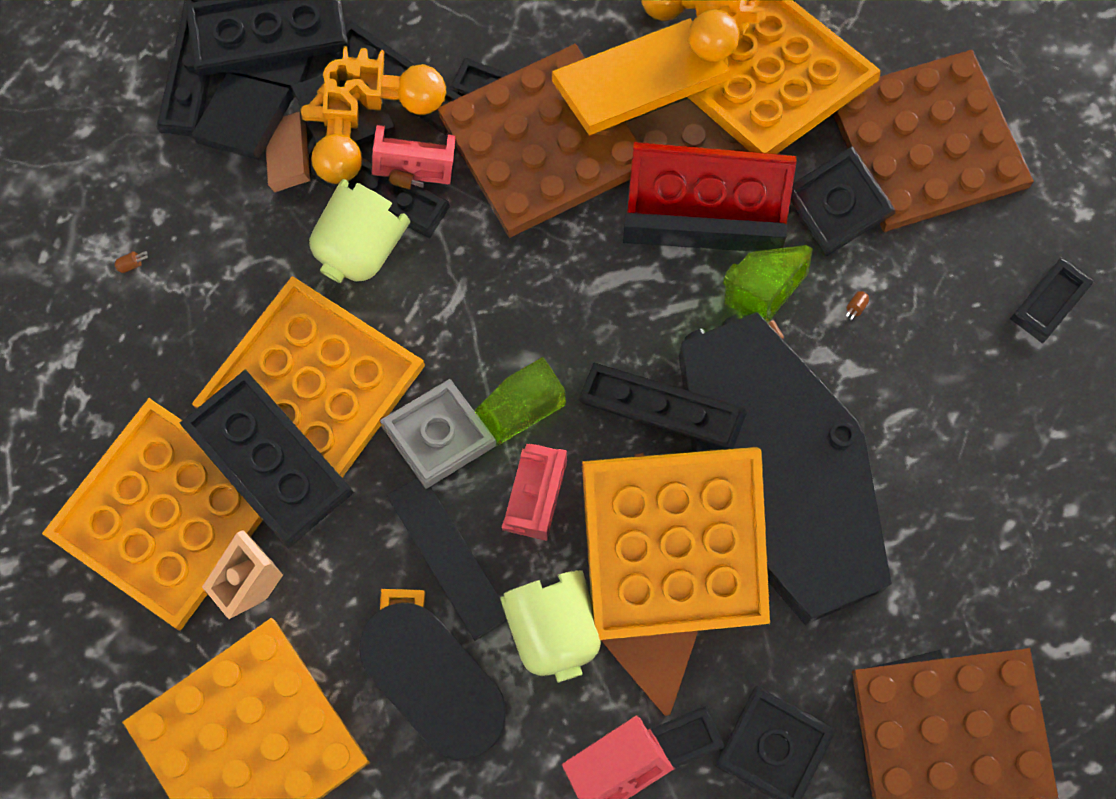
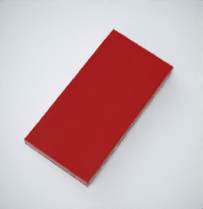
(710, 183)

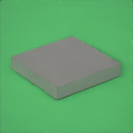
(438, 433)

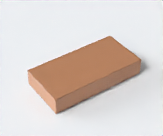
(288, 154)

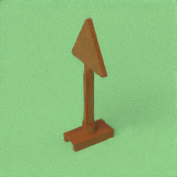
(655, 661)

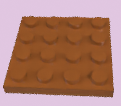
(934, 139)
(532, 147)
(955, 729)

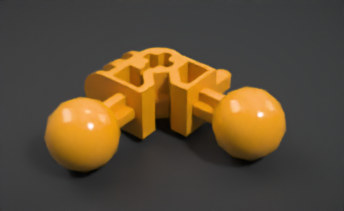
(717, 24)
(336, 154)

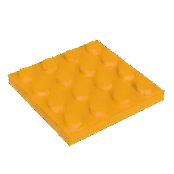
(784, 79)
(322, 371)
(154, 516)
(676, 542)
(247, 728)

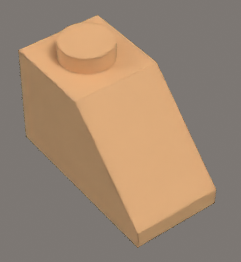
(241, 577)

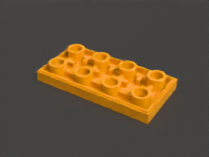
(636, 78)

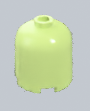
(355, 233)
(553, 626)

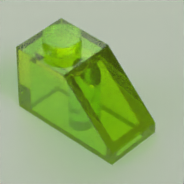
(766, 279)
(522, 401)

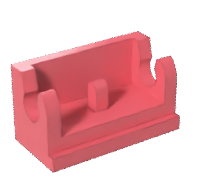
(424, 160)
(535, 491)
(618, 763)

